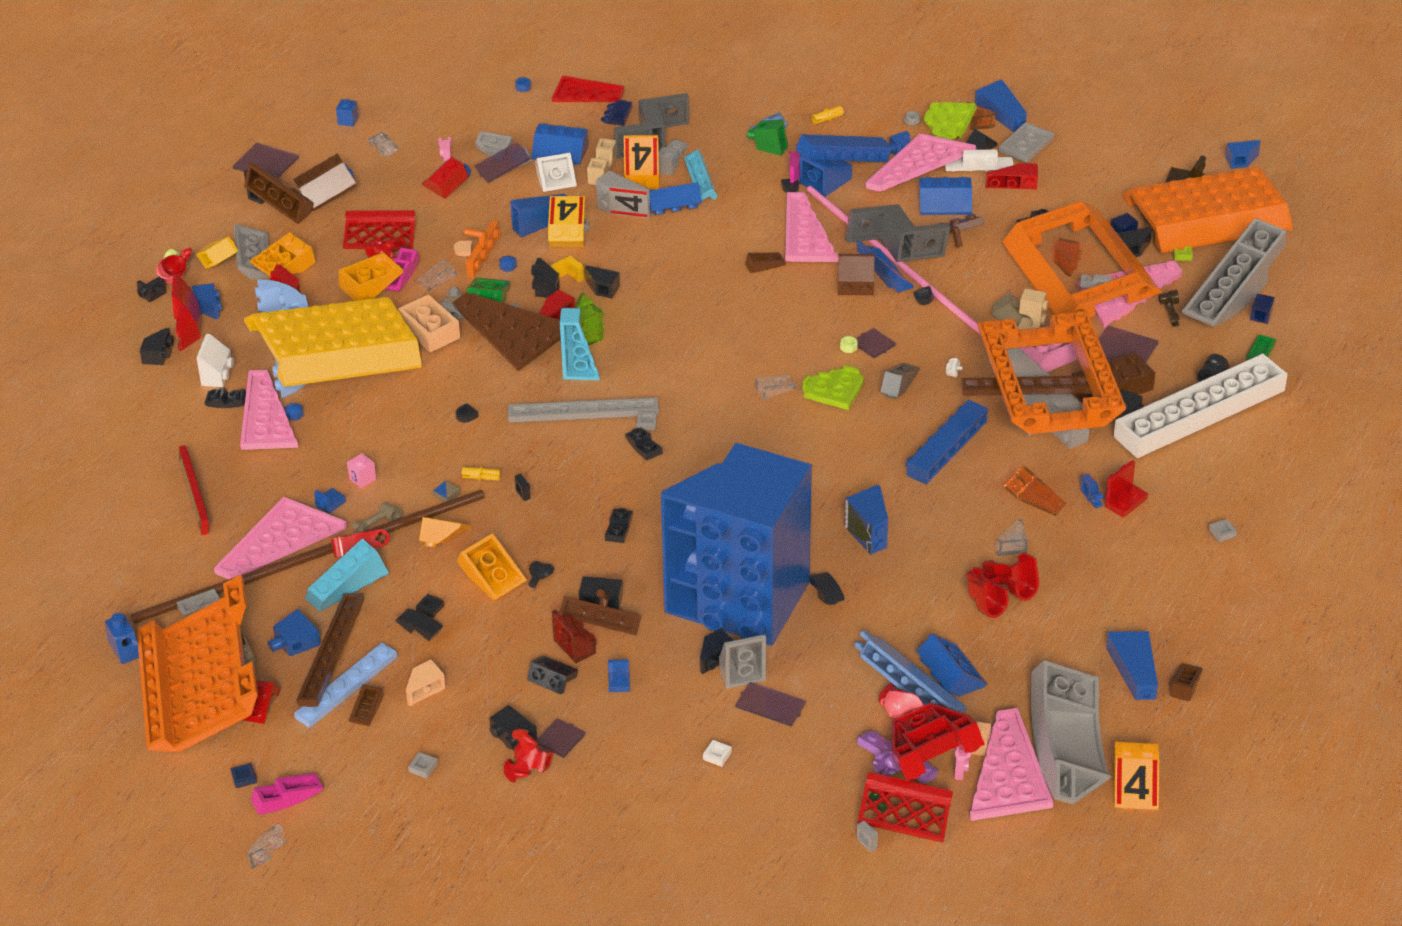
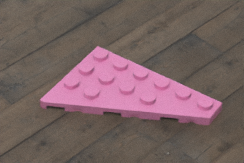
(916, 158)
(1114, 309)
(279, 533)
(1010, 772)

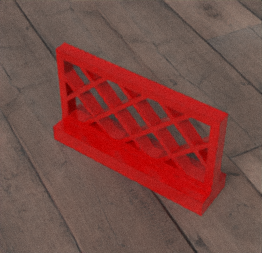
(380, 220)
(907, 793)

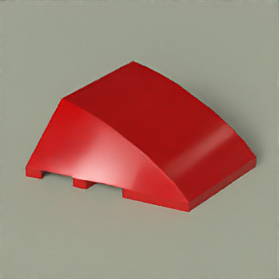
(186, 312)

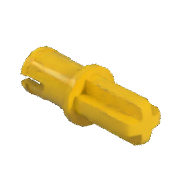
(827, 115)
(480, 473)

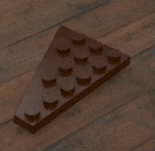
(511, 330)

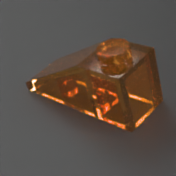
(1033, 491)

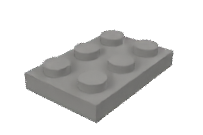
(1026, 142)

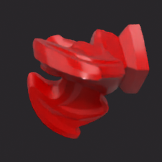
(388, 247)
(528, 756)

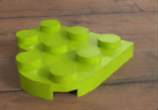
(949, 118)
(834, 388)

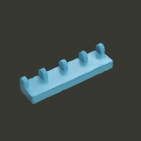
(699, 173)

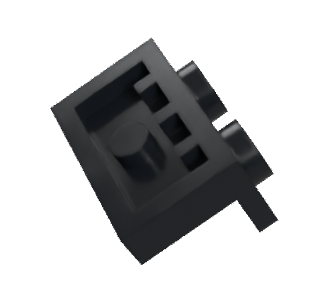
(551, 674)

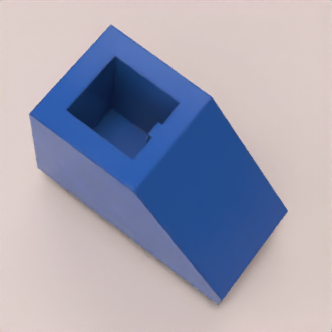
(1242, 153)
(207, 299)

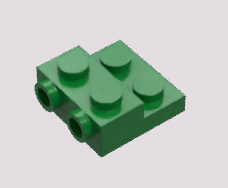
(489, 288)

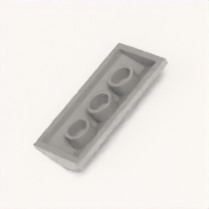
(249, 243)

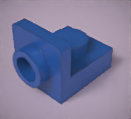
(899, 141)
(329, 500)
(618, 675)

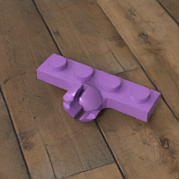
(885, 759)

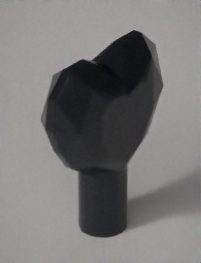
(538, 572)

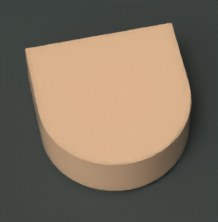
(463, 248)

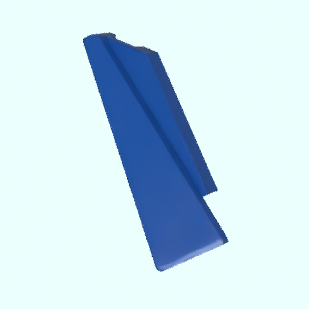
(885, 269)

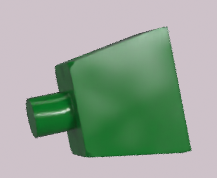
(770, 136)

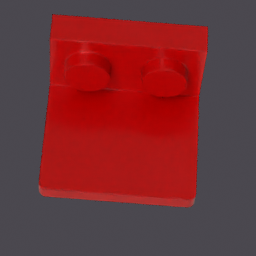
(1121, 493)
(261, 706)

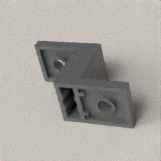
(655, 118)
(897, 233)

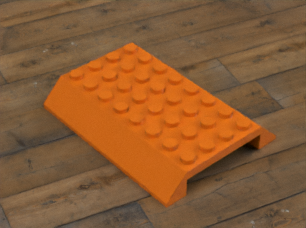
(1209, 207)
(196, 673)

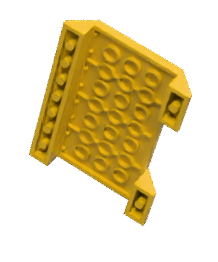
(337, 340)

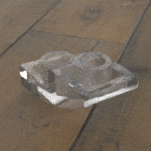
(383, 144)
(260, 849)

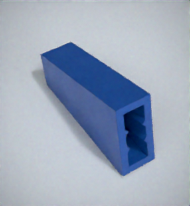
(1001, 100)
(530, 214)
(1135, 662)

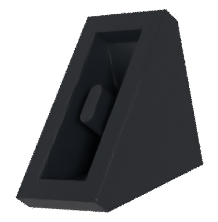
(981, 141)

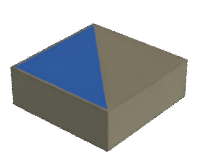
(446, 491)

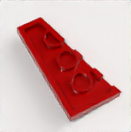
(583, 90)

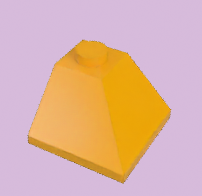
(440, 531)

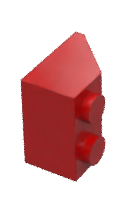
(446, 177)

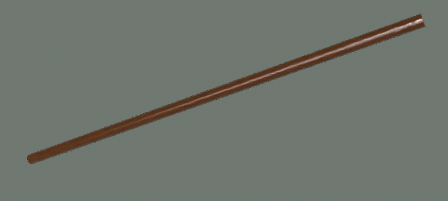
(312, 554)

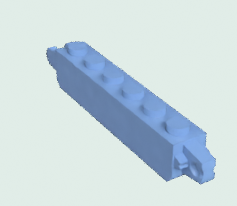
(904, 673)

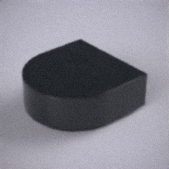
(789, 187)
(924, 296)
(466, 413)

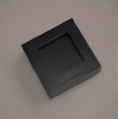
(522, 487)
(430, 605)

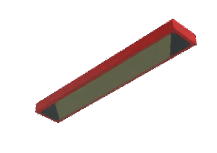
(193, 490)

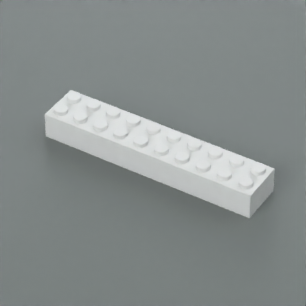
(1199, 405)

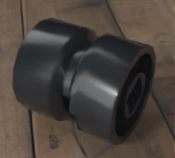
(1213, 365)

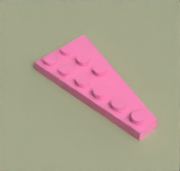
(804, 233)
(264, 417)

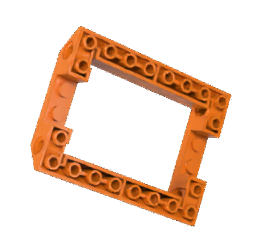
(1027, 233)
(1063, 328)

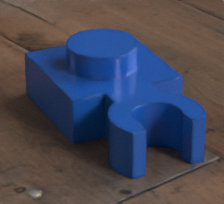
(1090, 490)

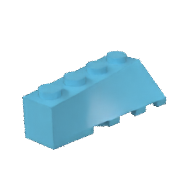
(576, 355)
(348, 575)

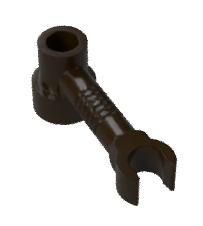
(1169, 299)

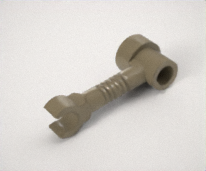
(387, 511)

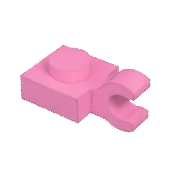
(445, 148)
(962, 763)

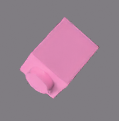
(361, 470)

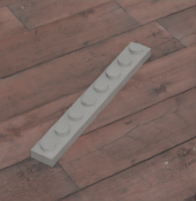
(581, 409)

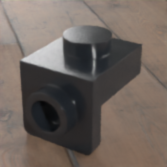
(152, 289)

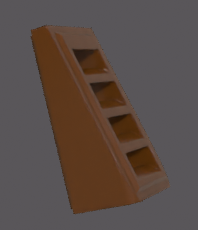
(763, 261)
(1185, 684)
(366, 691)

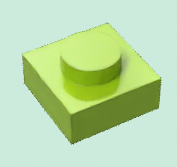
(1183, 255)

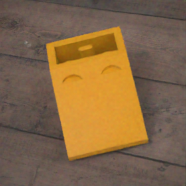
(288, 252)

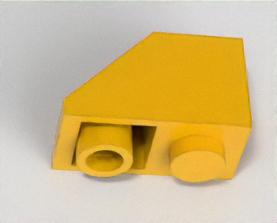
(217, 252)

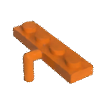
(486, 243)

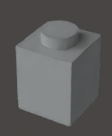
(668, 160)

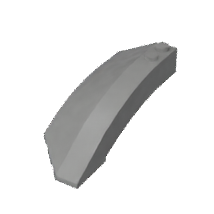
(1067, 731)

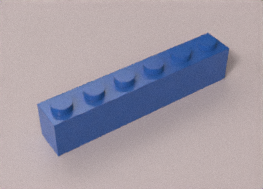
(844, 148)
(946, 442)

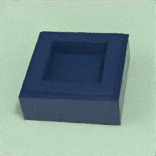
(243, 775)

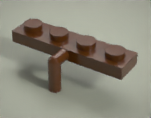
(957, 225)
(601, 614)

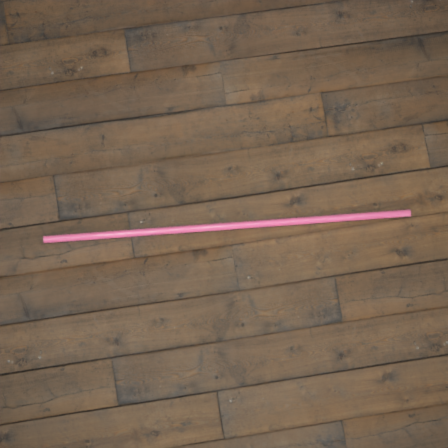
(956, 310)

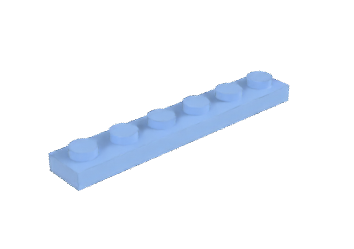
(347, 684)

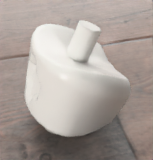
(953, 367)

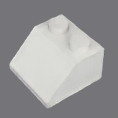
(555, 172)
(214, 362)

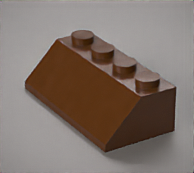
(277, 193)

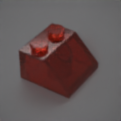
(572, 636)

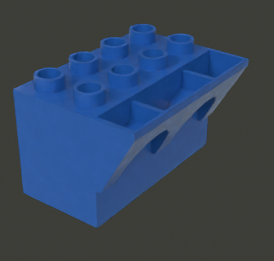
(738, 543)

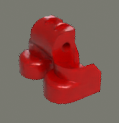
(986, 588)

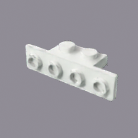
(979, 160)

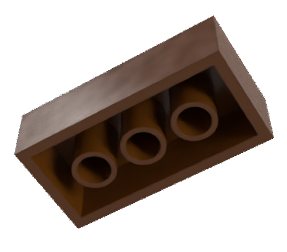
(1129, 373)

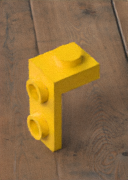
(571, 267)

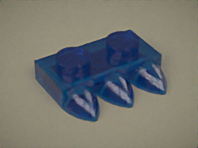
(617, 112)

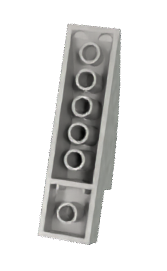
(1238, 275)
(1026, 367)

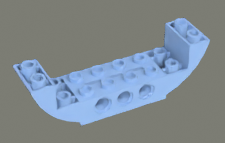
(276, 297)

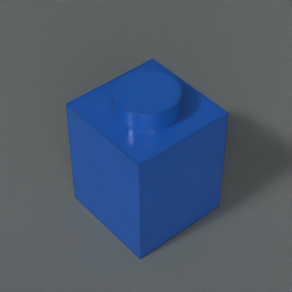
(347, 112)

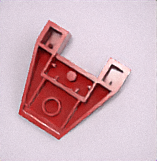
(930, 733)

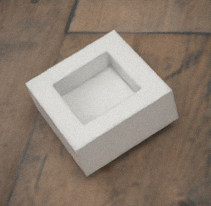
(717, 753)

